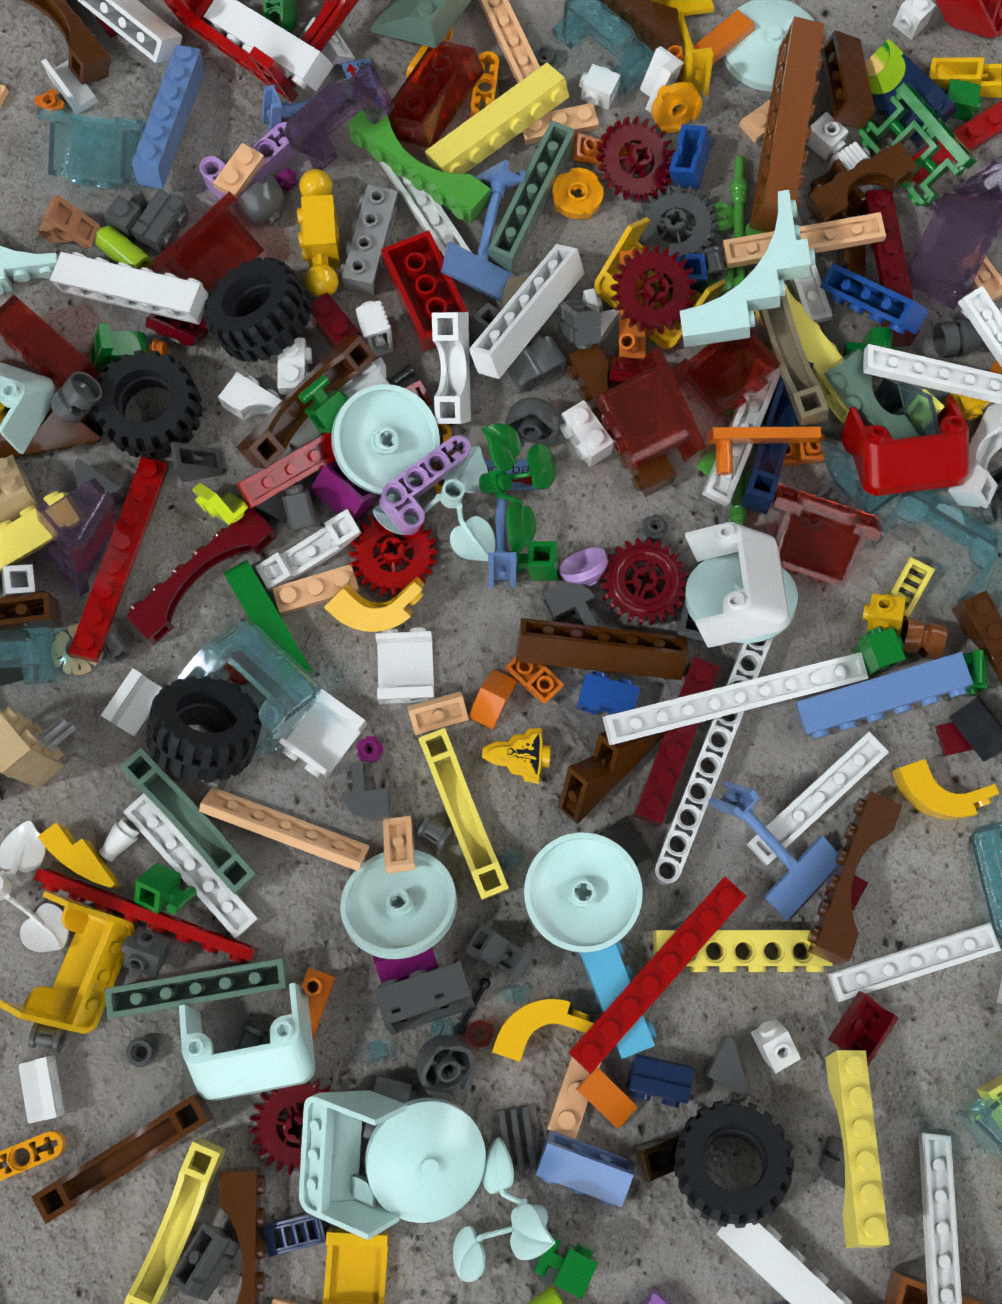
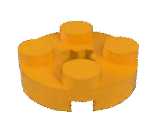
(671, 96)
(574, 207)

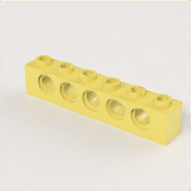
(756, 959)

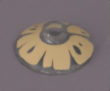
(64, 662)

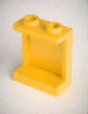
(355, 1268)

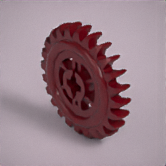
(652, 152)
(662, 265)
(635, 604)
(268, 1119)

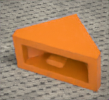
(492, 699)

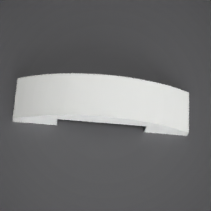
(310, 552)

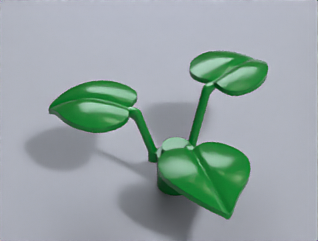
(503, 448)

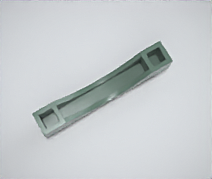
(194, 825)

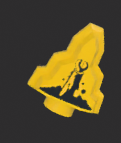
(522, 754)

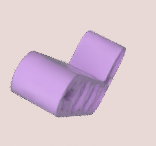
(272, 144)
(427, 478)

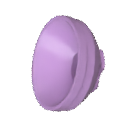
(584, 566)

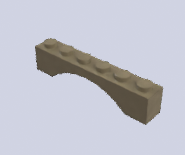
(795, 369)

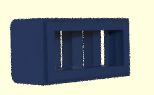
(308, 1241)

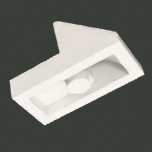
(608, 318)

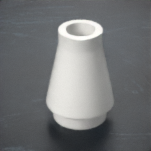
(119, 839)

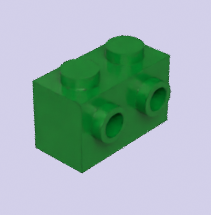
(880, 650)

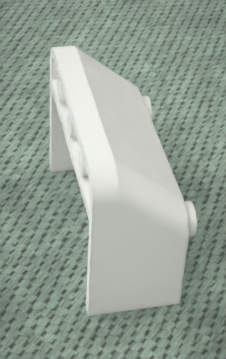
(762, 603)

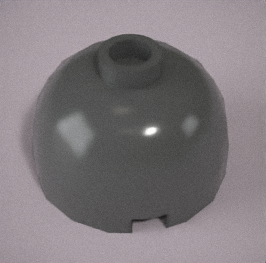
(261, 202)
(534, 421)
(445, 1065)

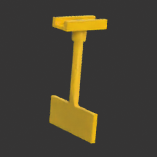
(699, 61)

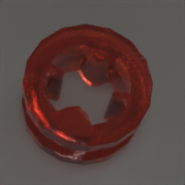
(483, 1042)

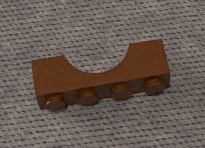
(887, 169)

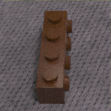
(847, 80)
(29, 611)

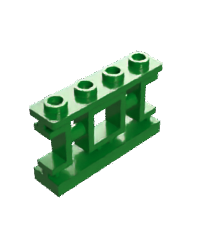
(932, 129)

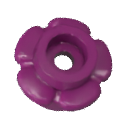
(287, 179)
(374, 755)

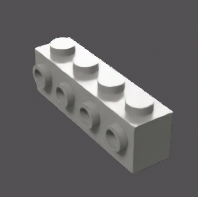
(371, 234)

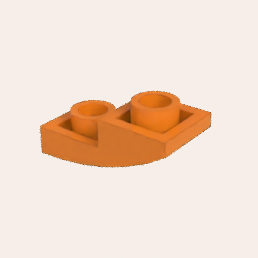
(586, 149)
(804, 453)
(535, 679)
(607, 1098)

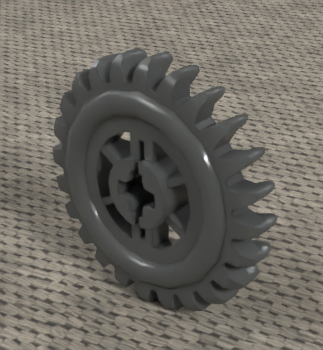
(678, 210)

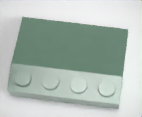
(419, 20)

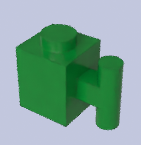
(325, 404)
(541, 561)
(977, 668)
(161, 889)
(572, 1268)

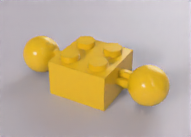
(319, 233)

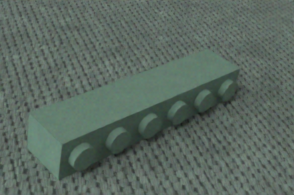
(531, 196)
(197, 988)

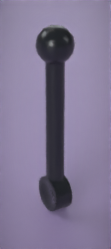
(461, 1026)

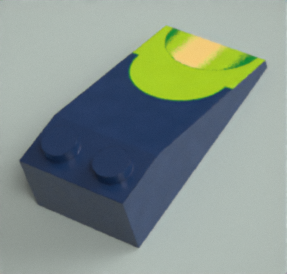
(891, 68)

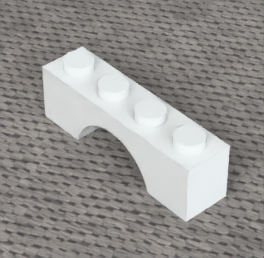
(451, 337)
(246, 399)
(986, 441)

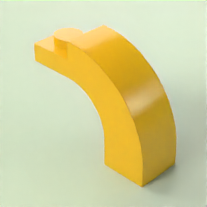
(371, 616)
(928, 797)
(531, 1016)

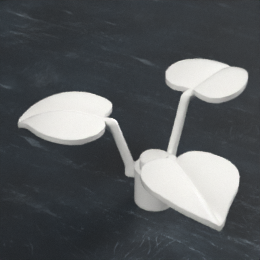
(26, 853)

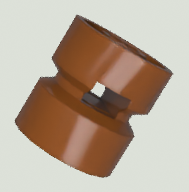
(924, 639)

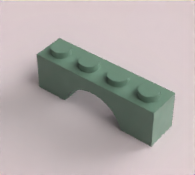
(856, 391)

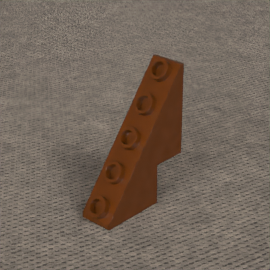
(651, 21)
(56, 434)
(596, 776)

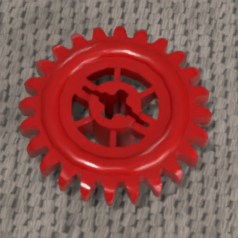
(371, 567)

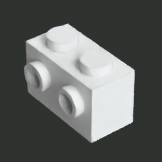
(293, 366)
(586, 434)

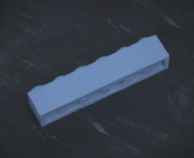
(168, 117)
(884, 694)

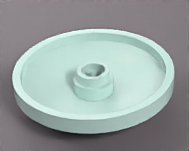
(756, 55)
(382, 435)
(716, 579)
(583, 892)
(398, 911)
(425, 1160)

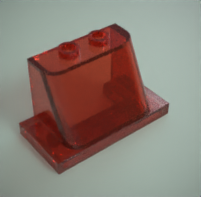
(210, 247)
(726, 373)
(650, 415)
(820, 535)

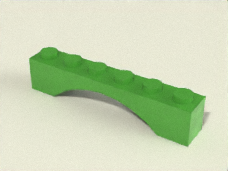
(457, 192)

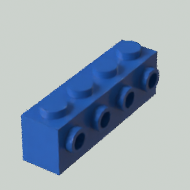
(871, 297)

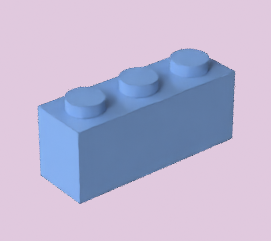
(585, 1169)

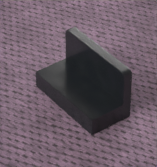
(979, 728)

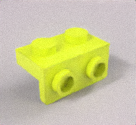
(227, 508)

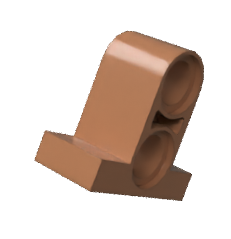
(66, 223)

